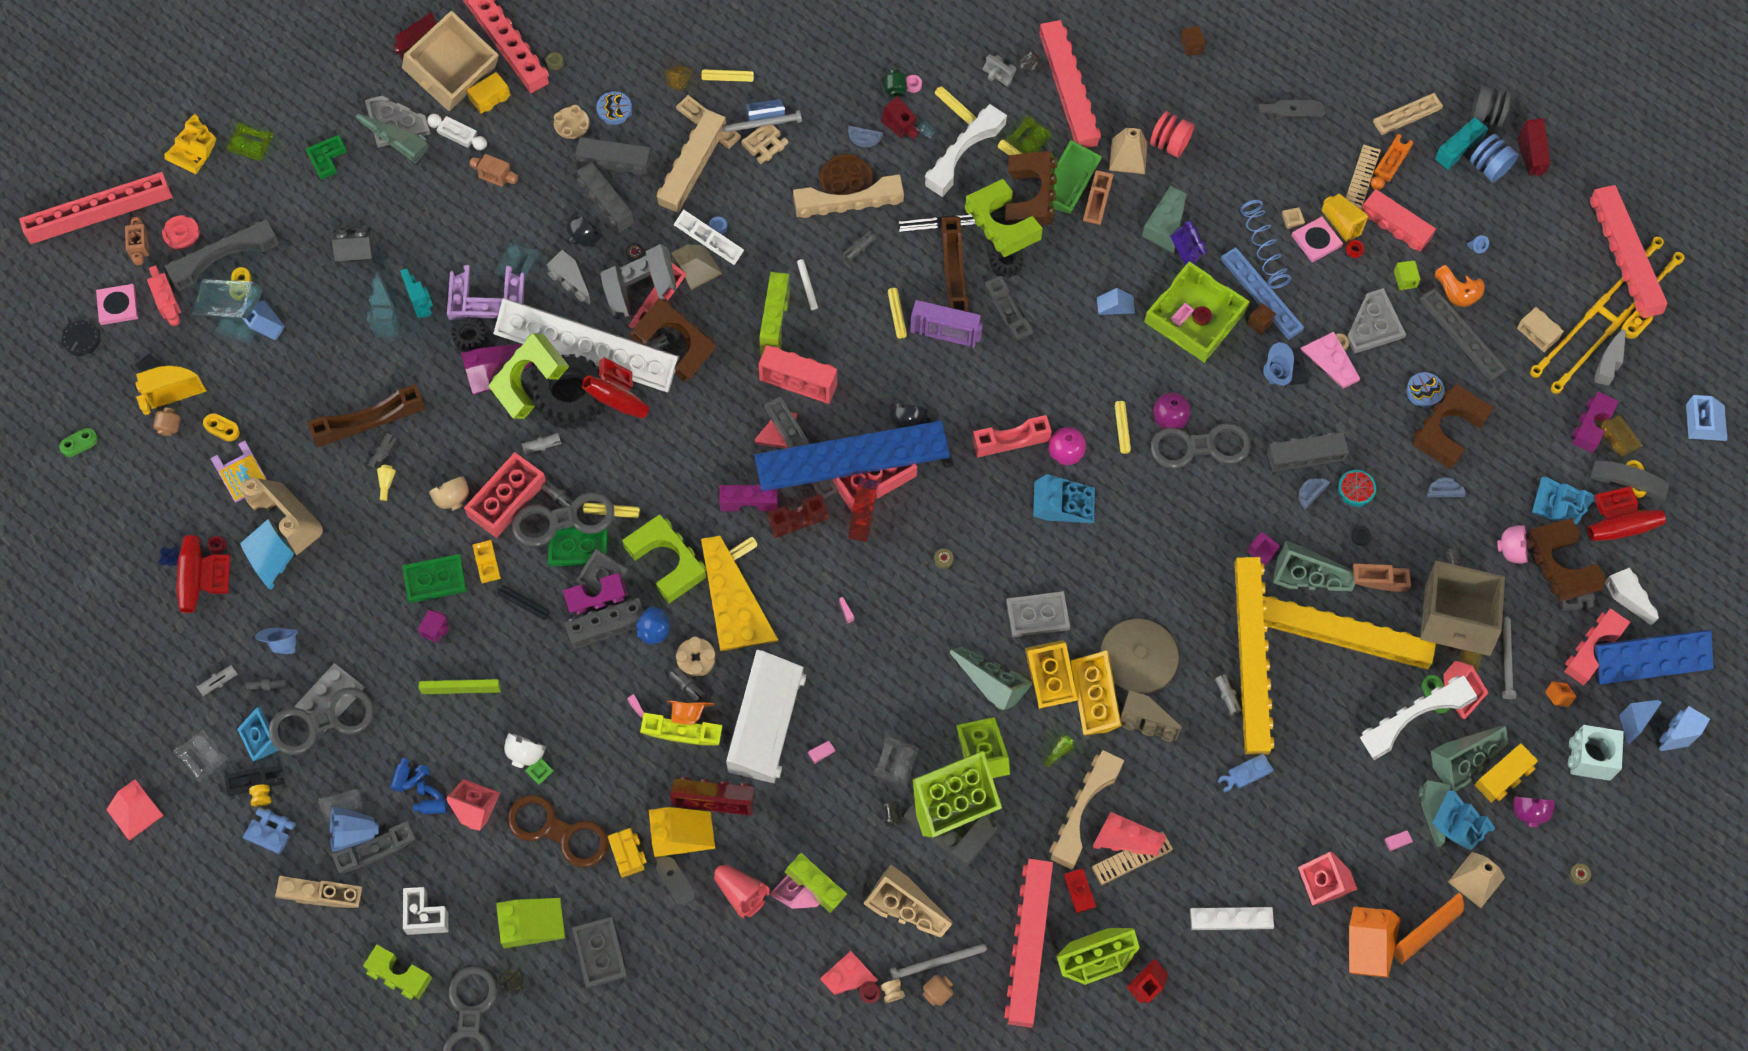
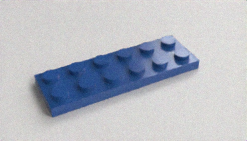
(1654, 656)

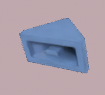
(1115, 302)

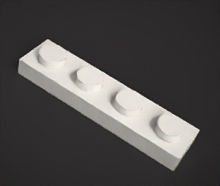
(1231, 918)

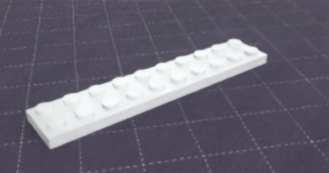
(568, 337)

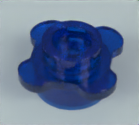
(173, 560)

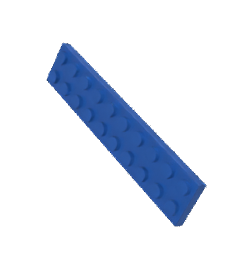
(851, 456)

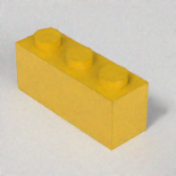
(1506, 773)

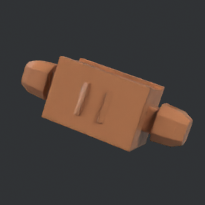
(493, 170)
(141, 249)

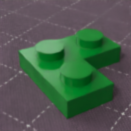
(323, 152)

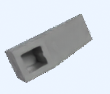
(566, 271)

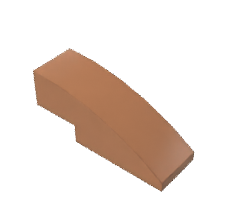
(1098, 197)
(1382, 577)

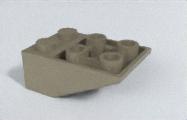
(1147, 716)

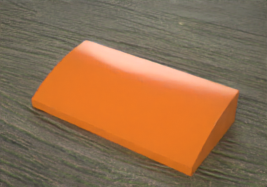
(1429, 929)

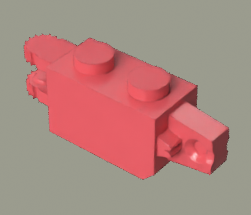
(164, 296)

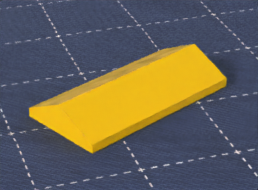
(1096, 693)

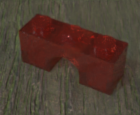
(863, 509)
(809, 513)

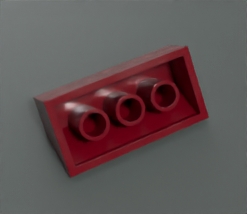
(712, 796)

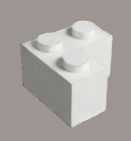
(419, 917)

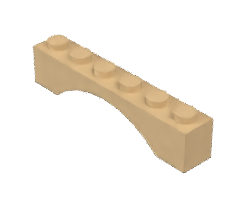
(812, 202)
(1069, 846)

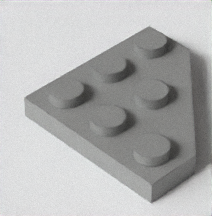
(396, 115)
(1375, 323)

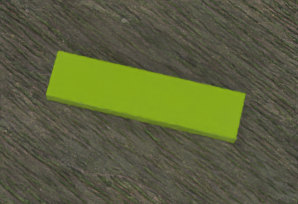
(460, 686)

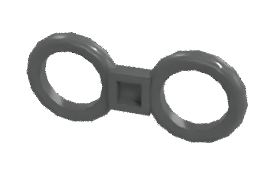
(1200, 445)
(563, 519)
(321, 721)
(469, 1016)

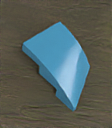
(1561, 501)
(267, 552)
(1461, 821)

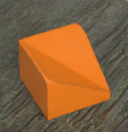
(1560, 694)

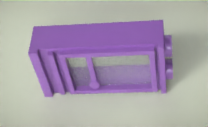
(946, 323)

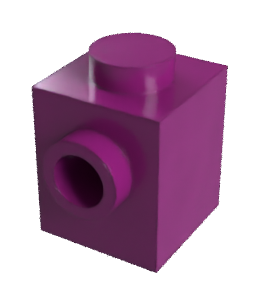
(433, 626)

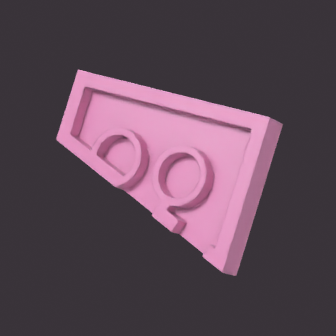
(1332, 358)

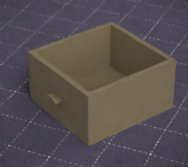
(1463, 608)

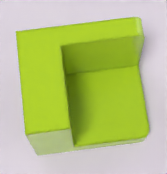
(1407, 275)

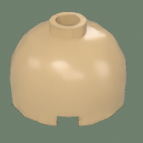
(451, 494)

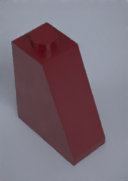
(411, 35)
(1534, 147)

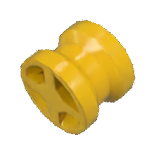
(260, 795)

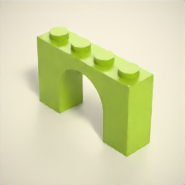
(1006, 238)
(776, 303)
(507, 383)
(659, 534)

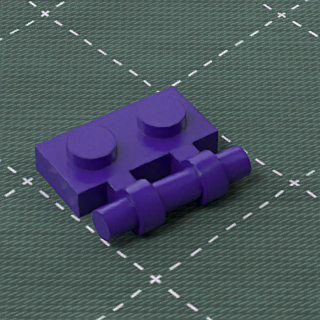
(1185, 245)

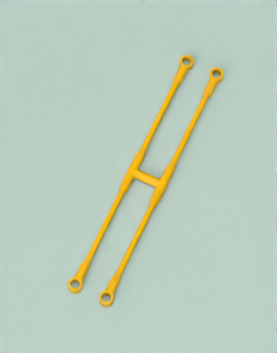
(1598, 307)

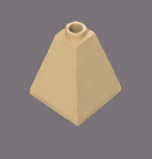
(1128, 151)
(1477, 878)

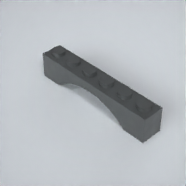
(188, 269)

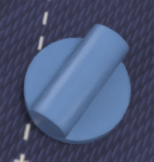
(1479, 244)

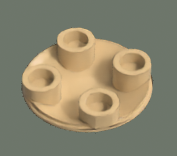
(571, 122)

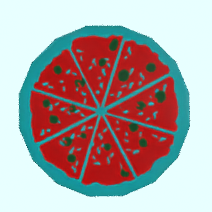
(1357, 488)

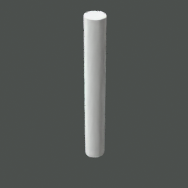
(807, 284)

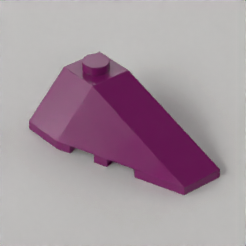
(485, 363)

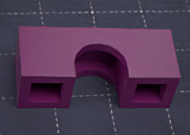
(1588, 434)
(735, 496)
(612, 589)

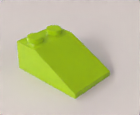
(986, 737)
(530, 921)

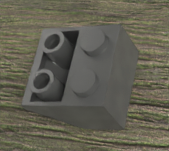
(353, 243)

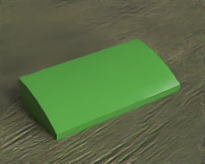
(1073, 174)

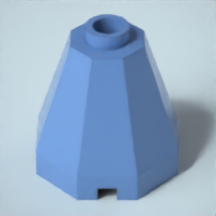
(350, 828)

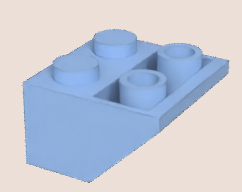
(1706, 418)
(1683, 729)

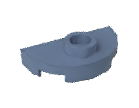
(864, 137)
(1445, 488)
(1311, 490)

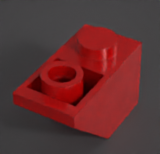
(1148, 982)

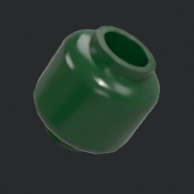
(895, 83)

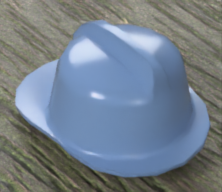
(1279, 364)
(279, 639)

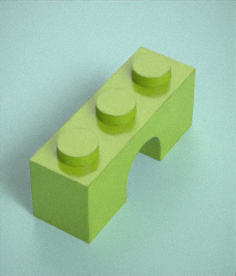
(807, 874)
(411, 983)

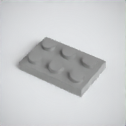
(1038, 614)
(331, 682)

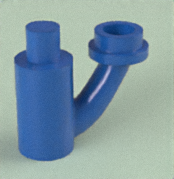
(401, 773)
(435, 806)

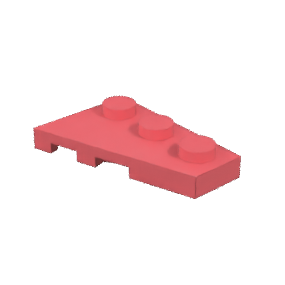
(1125, 834)

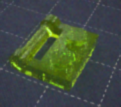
(1033, 141)
(249, 147)

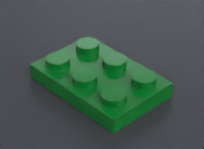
(574, 547)
(434, 578)

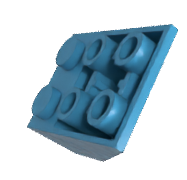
(1063, 500)

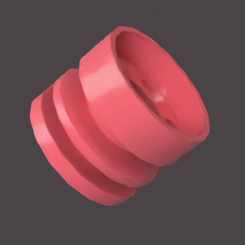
(1168, 132)

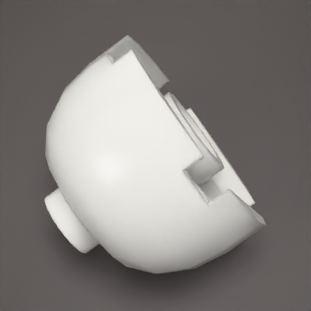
(522, 750)

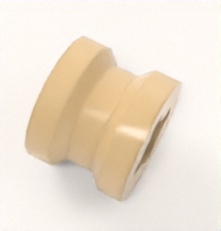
(892, 991)

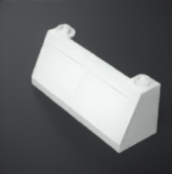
(764, 717)

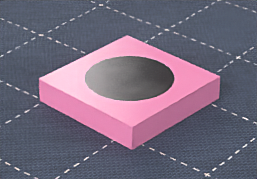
(1317, 239)
(117, 304)

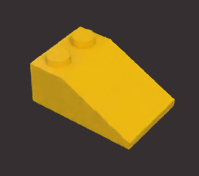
(1051, 673)
(680, 831)

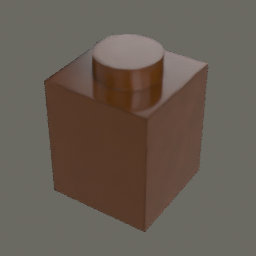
(1192, 40)
(1261, 319)

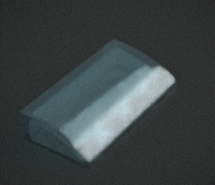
(226, 298)

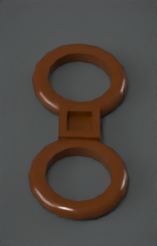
(558, 831)

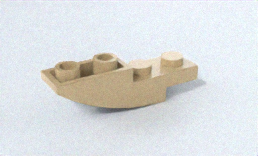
(318, 893)

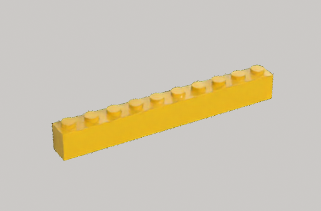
(1348, 633)
(1253, 656)

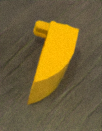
(165, 386)

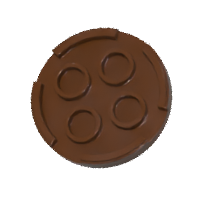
(845, 175)

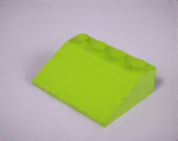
(955, 795)

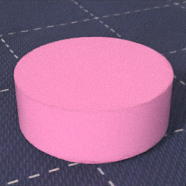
(914, 83)

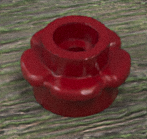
(216, 540)

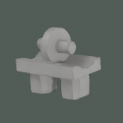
(998, 70)

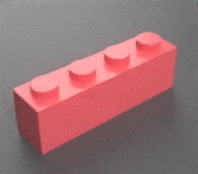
(1398, 220)

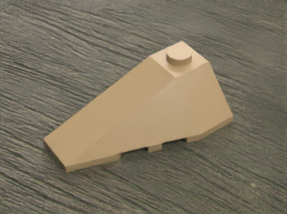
(902, 898)

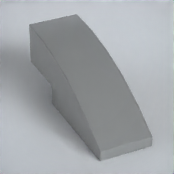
(1611, 360)

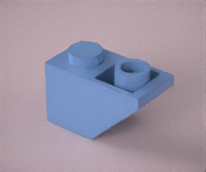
(264, 321)

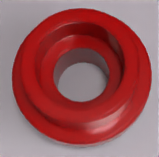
(1357, 245)

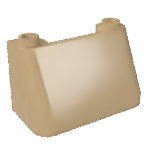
(298, 524)

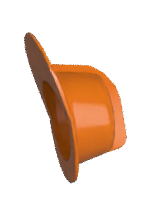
(687, 712)

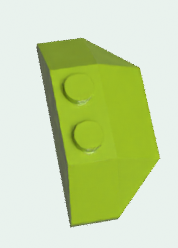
(1098, 955)

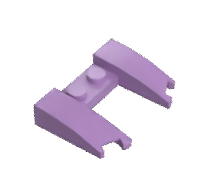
(462, 306)

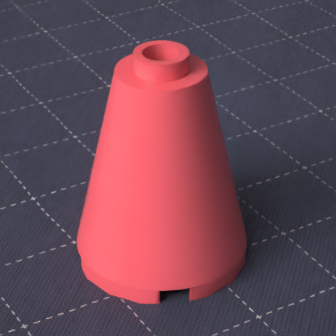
(741, 890)

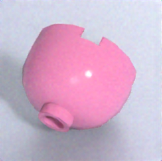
(1514, 544)

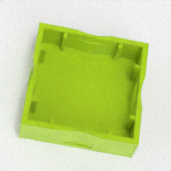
(1197, 290)

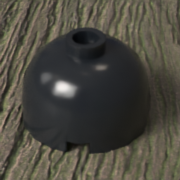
(582, 231)
(907, 415)

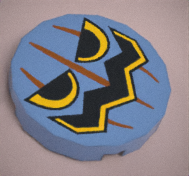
(614, 108)
(1425, 390)

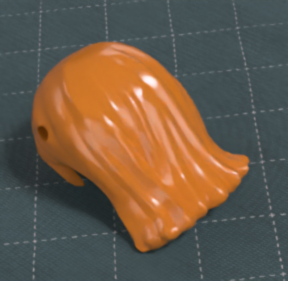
(1457, 292)

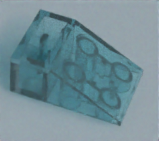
(382, 316)

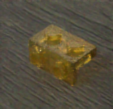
(1620, 436)

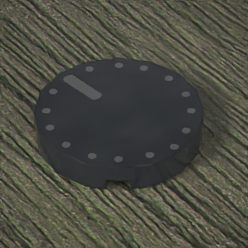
(81, 338)

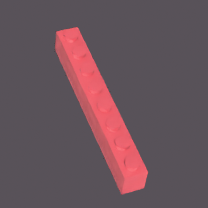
(1069, 84)
(95, 208)
(1628, 251)
(1030, 943)

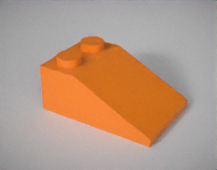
(1372, 941)

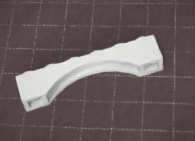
(987, 125)
(1454, 695)

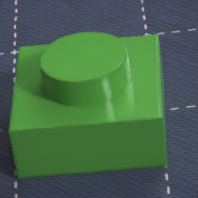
(539, 771)

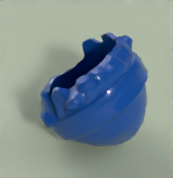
(653, 626)

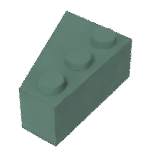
(1165, 219)

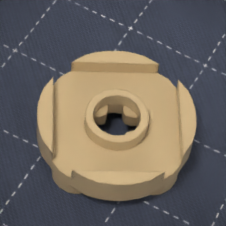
(694, 646)

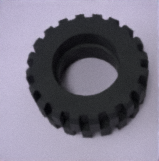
(568, 413)

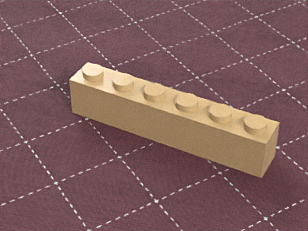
(691, 161)

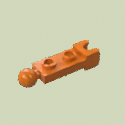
(1390, 162)

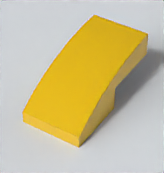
(486, 561)

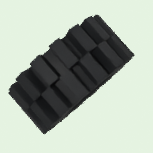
(1001, 268)
(475, 326)

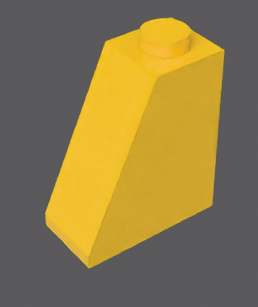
(1344, 216)

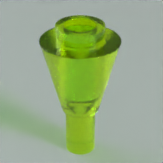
(1062, 746)

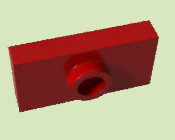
(1079, 891)

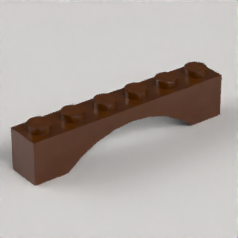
(953, 263)
(334, 428)

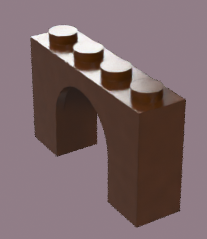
(1040, 166)
(697, 345)
(1457, 403)
(1563, 582)

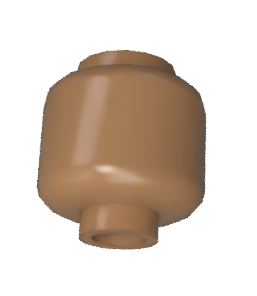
(166, 422)
(938, 990)

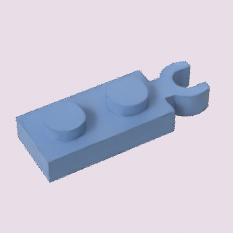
(1247, 772)

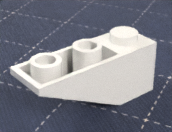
(1628, 592)

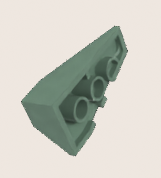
(404, 141)
(1306, 568)
(998, 686)
(1462, 757)

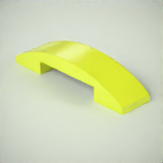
(695, 733)

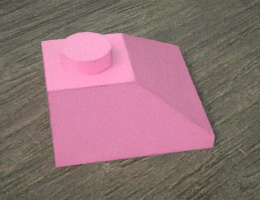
(794, 895)

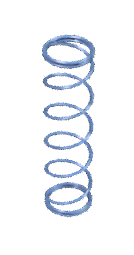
(1265, 244)

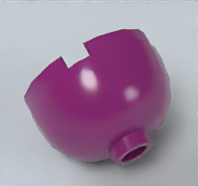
(1171, 410)
(1533, 810)

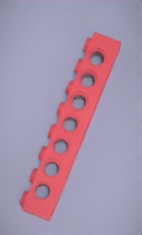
(496, 31)

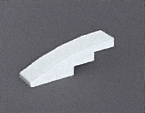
(708, 237)

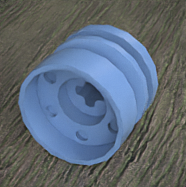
(1492, 155)

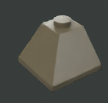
(697, 263)

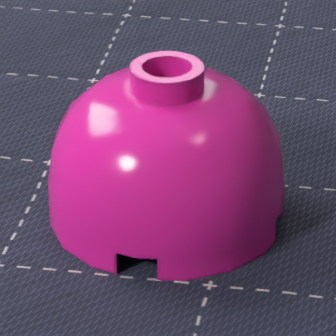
(1067, 445)

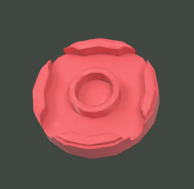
(186, 232)

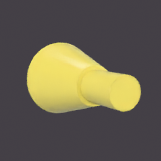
(385, 478)

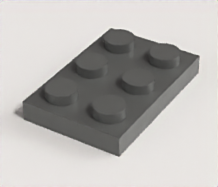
(599, 952)

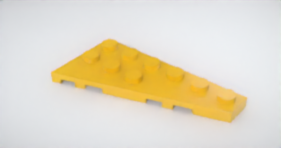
(735, 609)

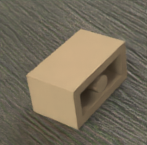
(1540, 329)

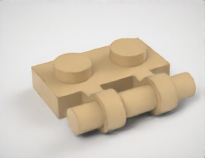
(760, 139)

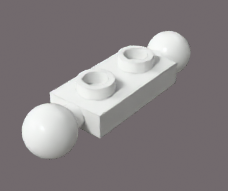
(457, 132)

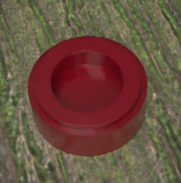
(1202, 316)
(869, 992)

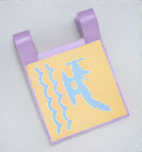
(238, 471)

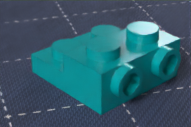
(419, 296)

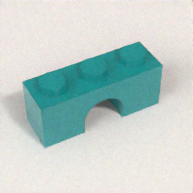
(1465, 138)

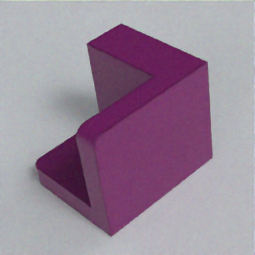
(1264, 548)

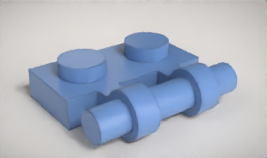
(266, 836)

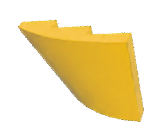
(190, 144)

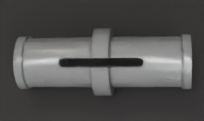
(541, 443)
(229, 673)
(1228, 694)

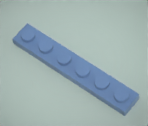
(1261, 292)

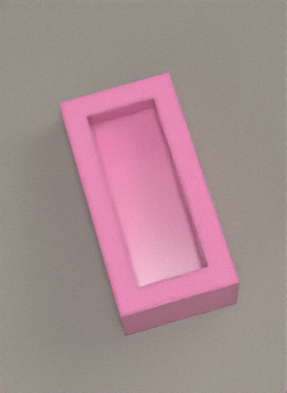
(1182, 315)
(847, 612)
(635, 705)
(821, 752)
(1398, 840)

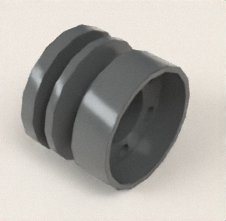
(1490, 105)

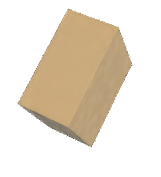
(449, 60)

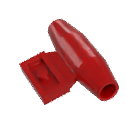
(615, 389)
(1622, 516)
(195, 573)

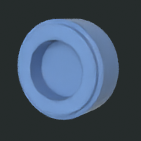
(718, 224)

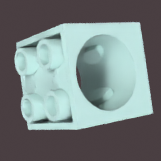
(1610, 744)

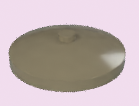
(1141, 656)

